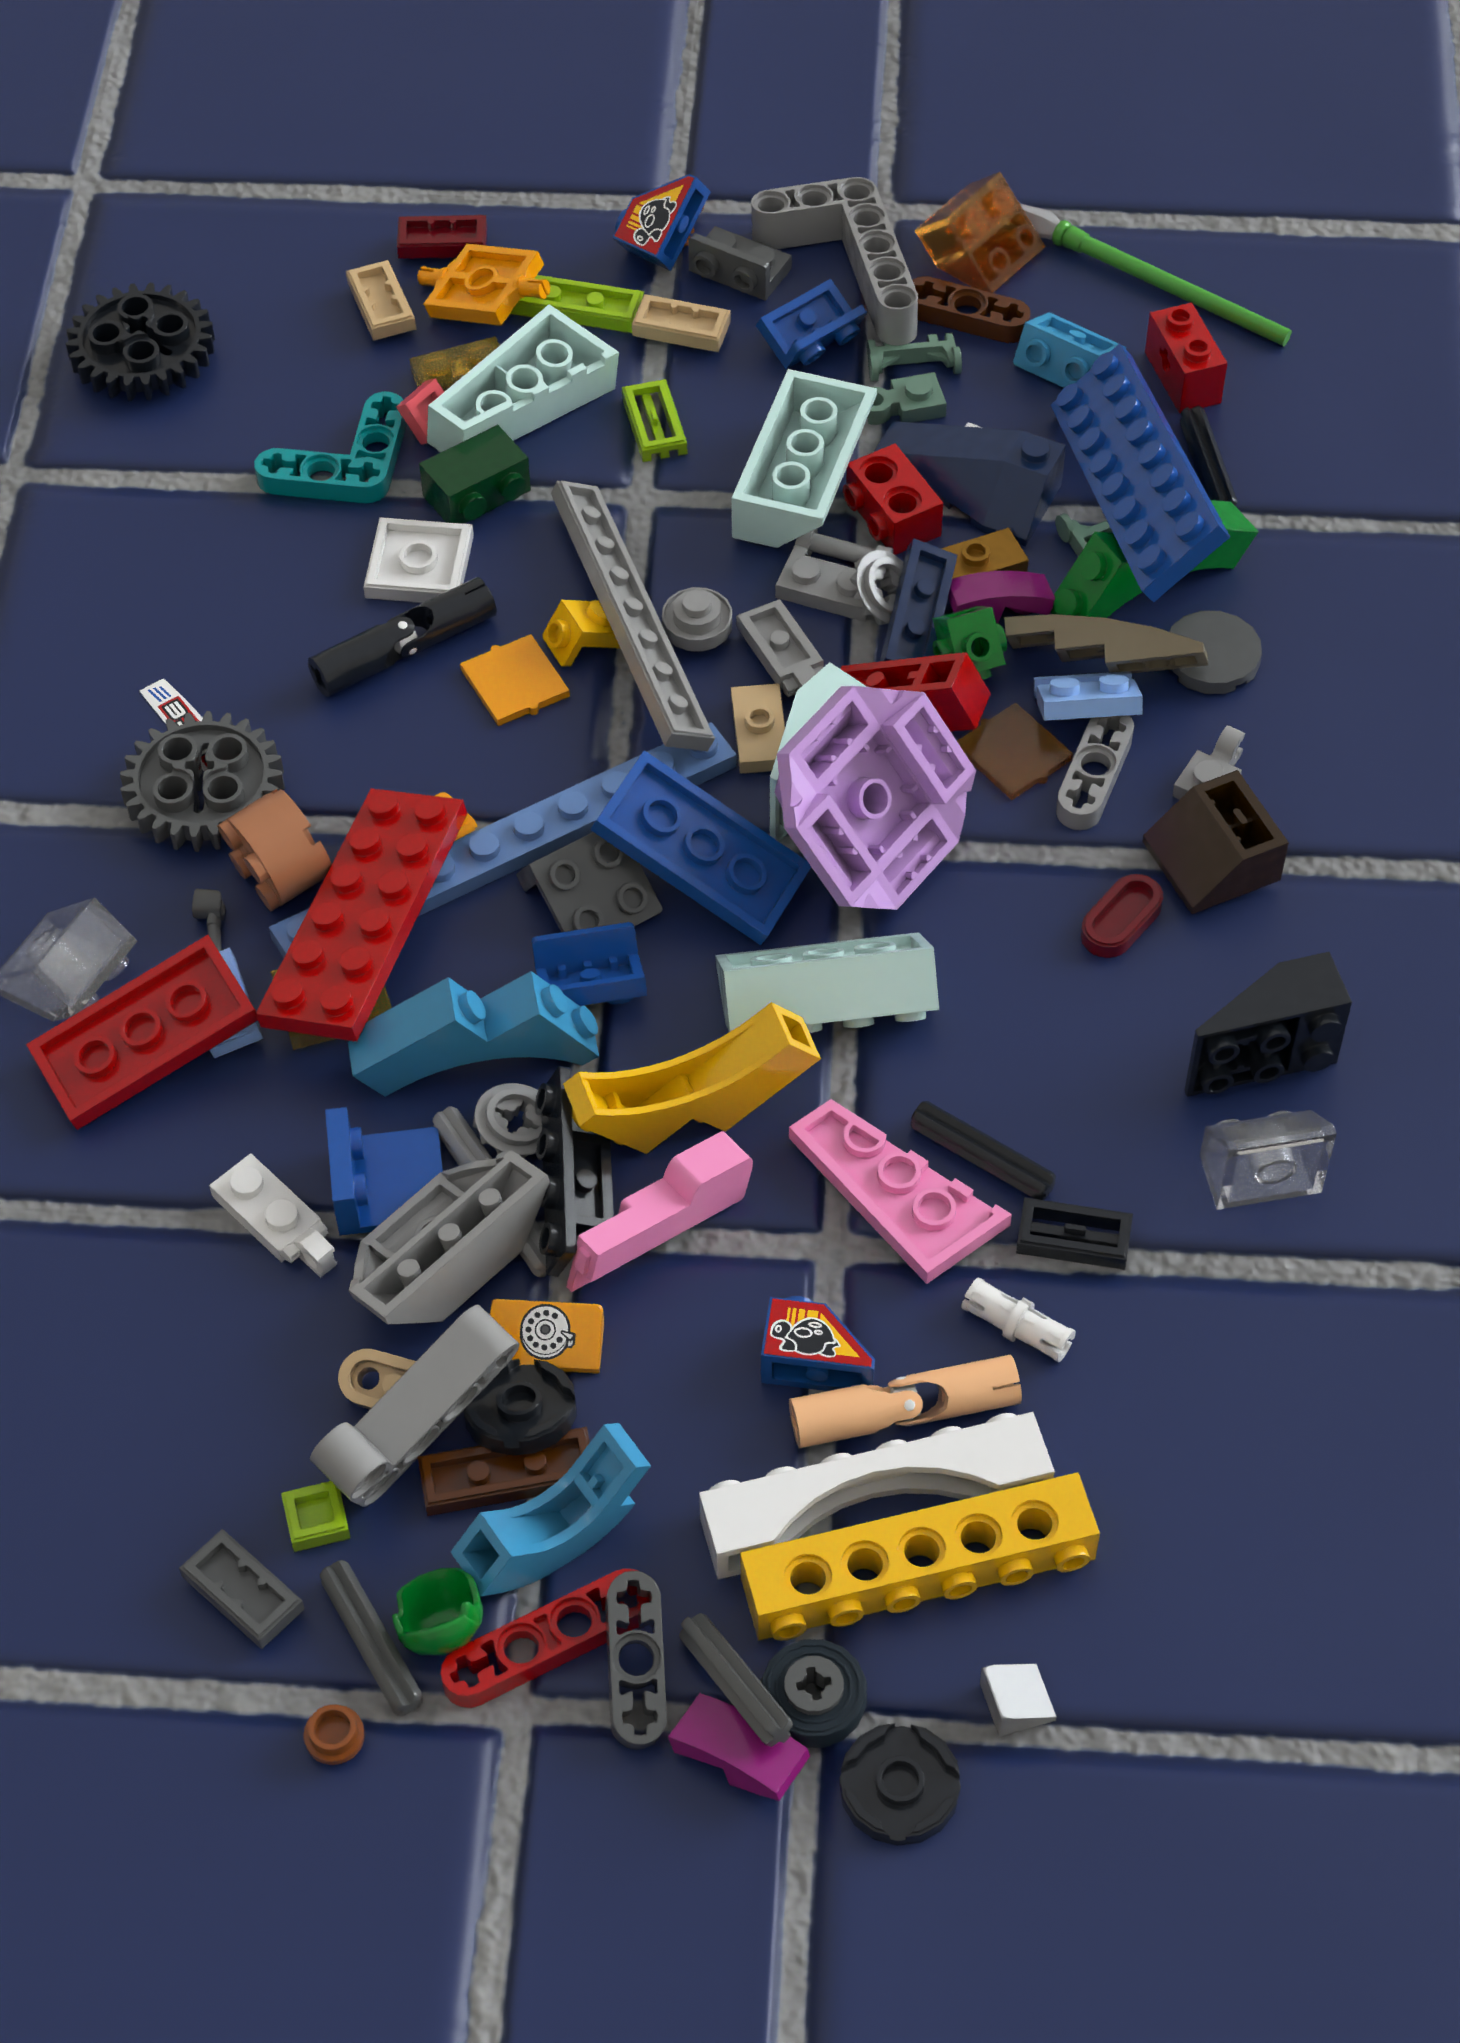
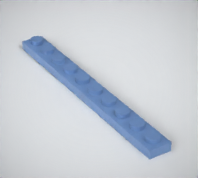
(540, 829)

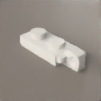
(274, 1215)

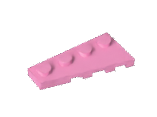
(903, 1199)

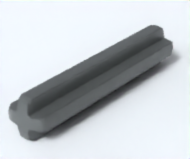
(371, 1638)
(736, 1680)

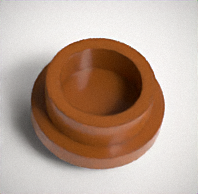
(334, 1734)

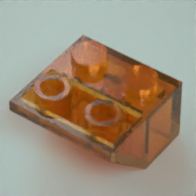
(981, 235)

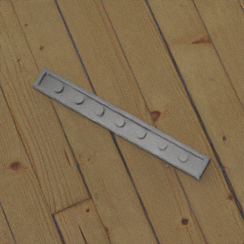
(632, 617)

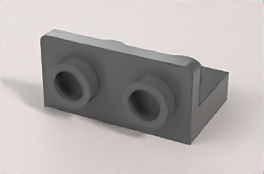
(738, 262)

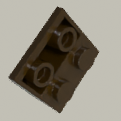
(1217, 843)

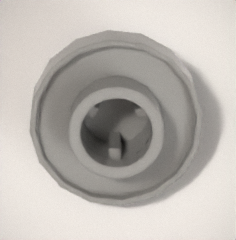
(697, 619)

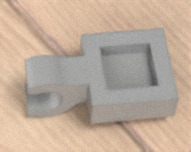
(1206, 767)

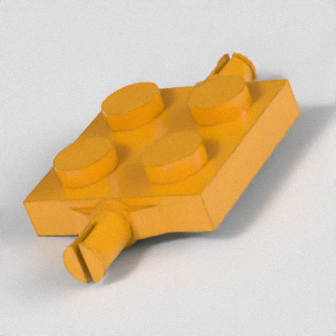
(483, 284)

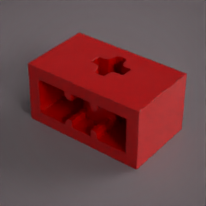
(1185, 357)

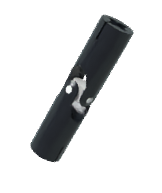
(396, 639)

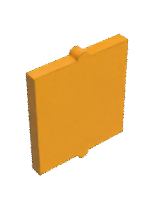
(514, 680)

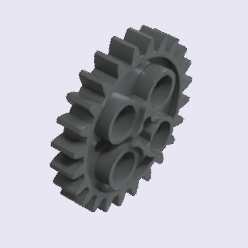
(168, 772)

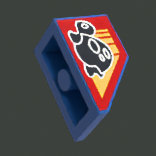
(661, 220)
(811, 1348)

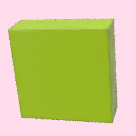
(315, 1516)

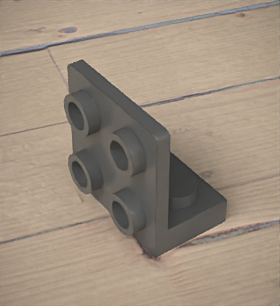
(591, 885)

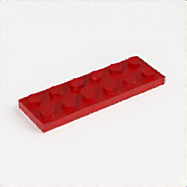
(362, 915)

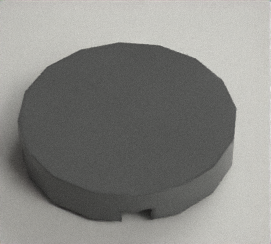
(1231, 649)

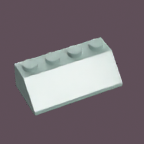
(799, 458)
(833, 981)

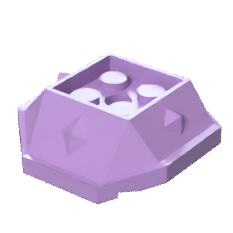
(874, 793)

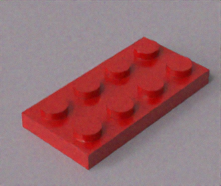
(142, 1032)

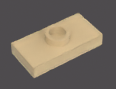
(380, 300)
(681, 323)
(757, 725)

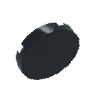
(522, 1409)
(900, 1784)

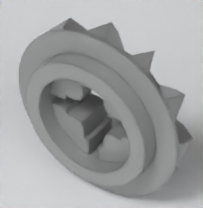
(870, 569)
(500, 1106)

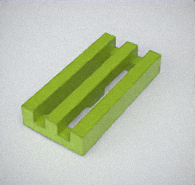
(660, 443)

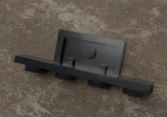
(577, 1172)

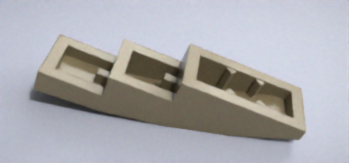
(1121, 643)

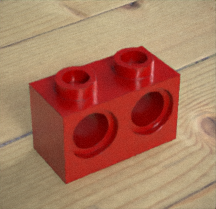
(893, 499)

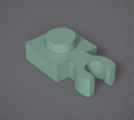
(911, 398)

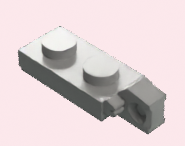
(780, 645)

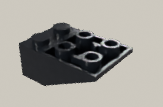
(1274, 1028)

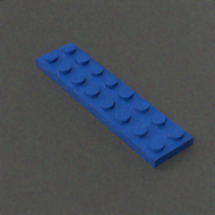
(1138, 473)

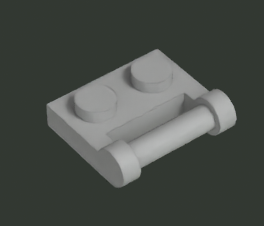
(822, 582)

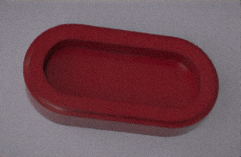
(1121, 915)

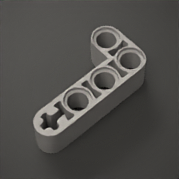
(416, 1409)

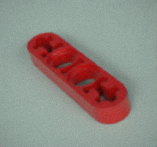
(541, 1628)

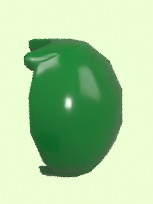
(438, 1611)

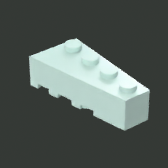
(525, 382)

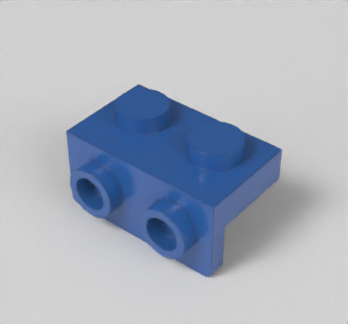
(810, 324)
(592, 963)

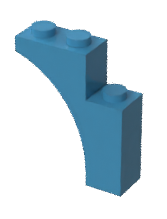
(456, 1028)

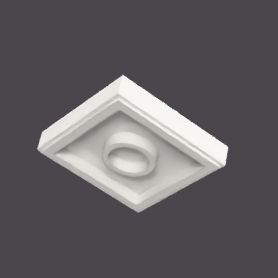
(417, 559)

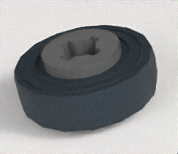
(817, 1715)

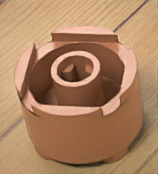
(275, 847)

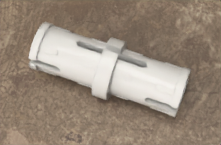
(1018, 1319)

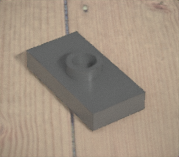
(242, 1588)

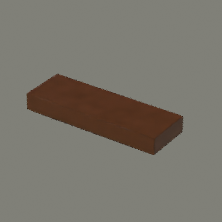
(484, 1478)

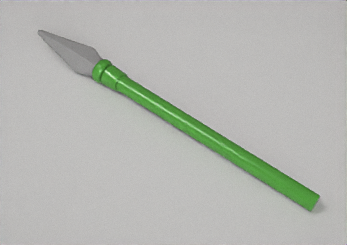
(1073, 238)

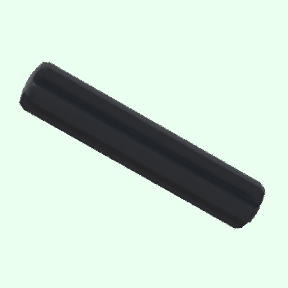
(1206, 455)
(983, 1150)

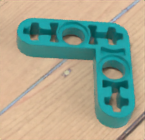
(356, 466)

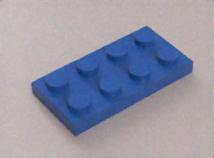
(701, 847)

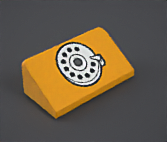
(554, 1332)

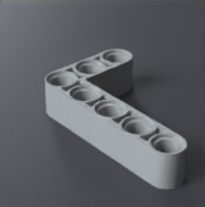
(855, 214)

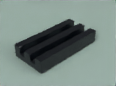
(1073, 1241)

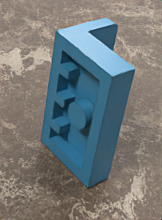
(1059, 349)

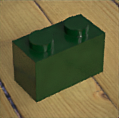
(475, 476)

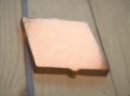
(1014, 751)

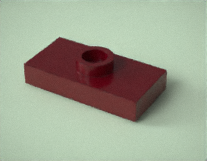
(439, 235)

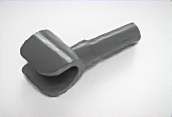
(209, 905)

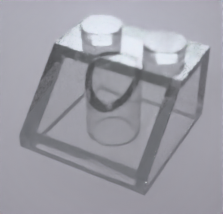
(66, 960)
(1267, 1157)

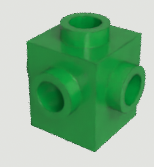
(972, 632)

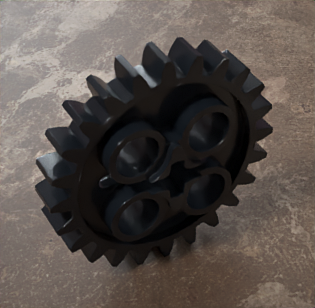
(140, 341)

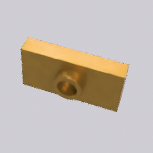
(989, 553)

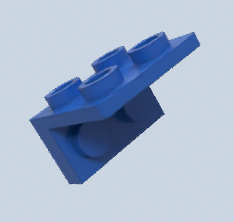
(376, 1171)

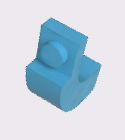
(538, 1537)

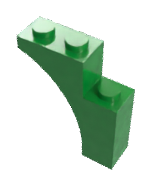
(1103, 579)

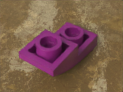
(1017, 590)
(722, 1737)

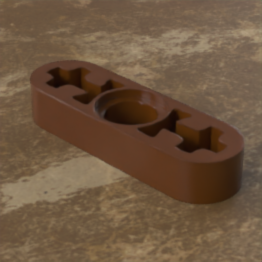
(956, 295)

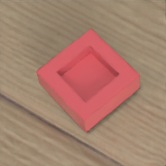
(415, 408)

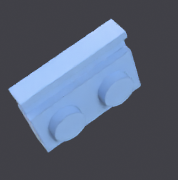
(1087, 696)

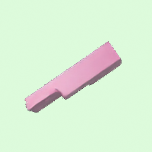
(692, 1190)

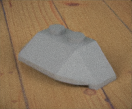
(448, 1239)

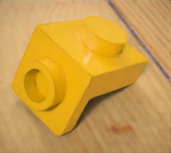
(577, 626)

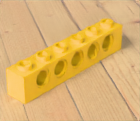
(939, 1532)

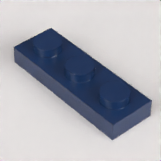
(918, 599)

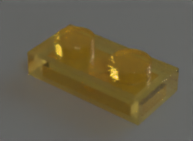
(451, 363)

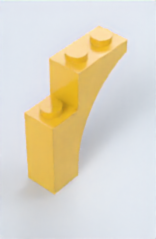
(708, 1085)

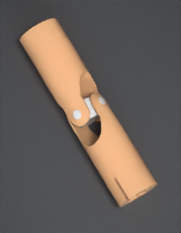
(871, 1408)

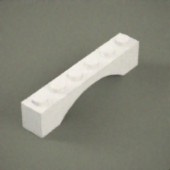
(948, 1463)

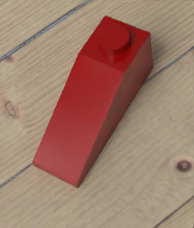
(946, 679)

